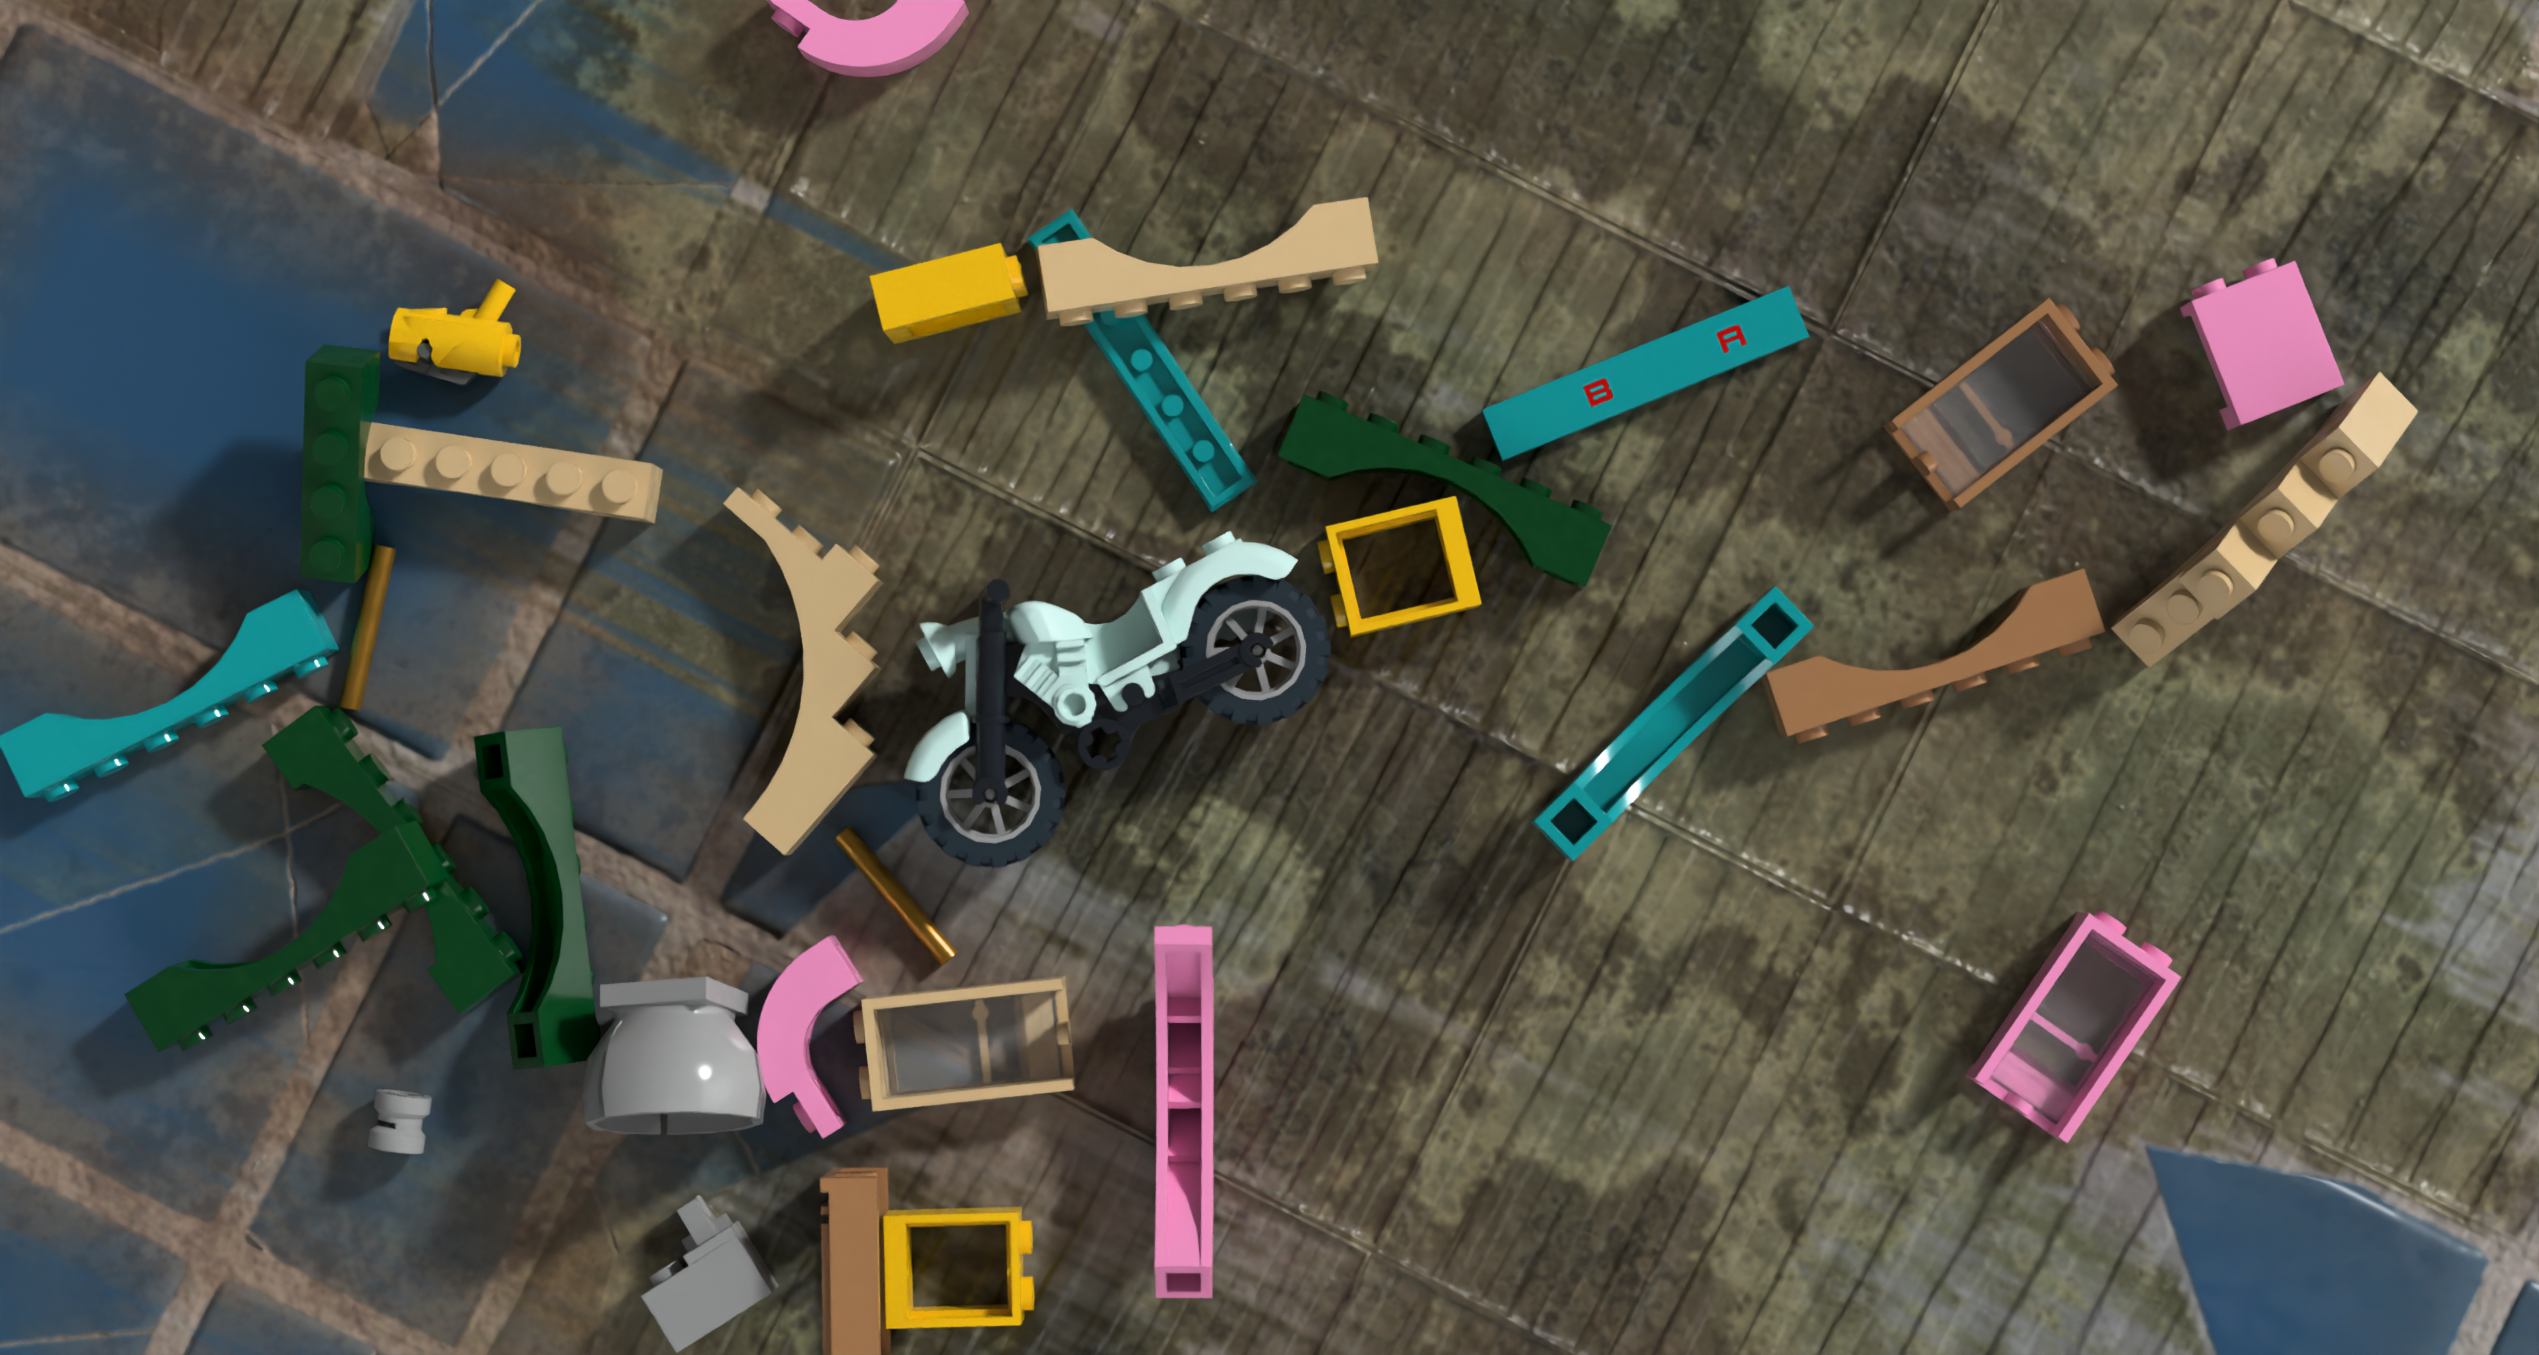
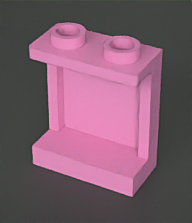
(2263, 341)

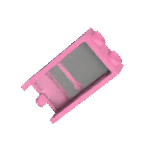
(2075, 1024)

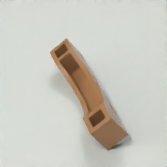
(2039, 619)

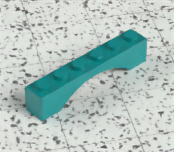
(270, 645)
(1671, 723)

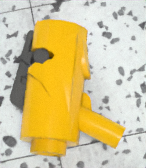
(456, 345)

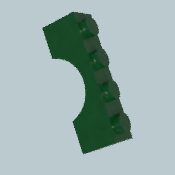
(337, 423)

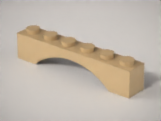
(1093, 278)
(513, 472)

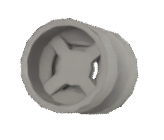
(399, 1121)

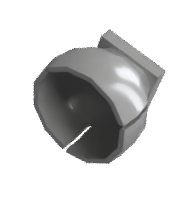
(676, 1057)

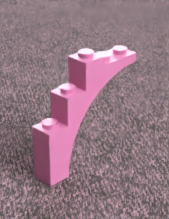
(1184, 1111)

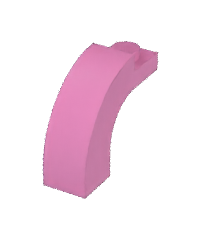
(873, 46)
(787, 1026)

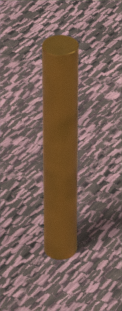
(367, 627)
(895, 896)

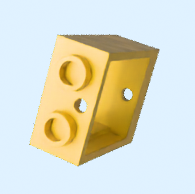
(948, 293)
(1455, 553)
(899, 1269)

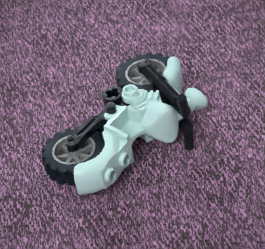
(1104, 678)

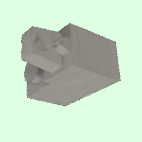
(715, 1286)

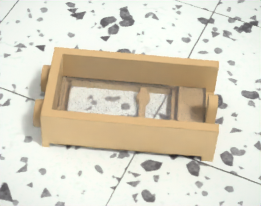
(965, 1044)

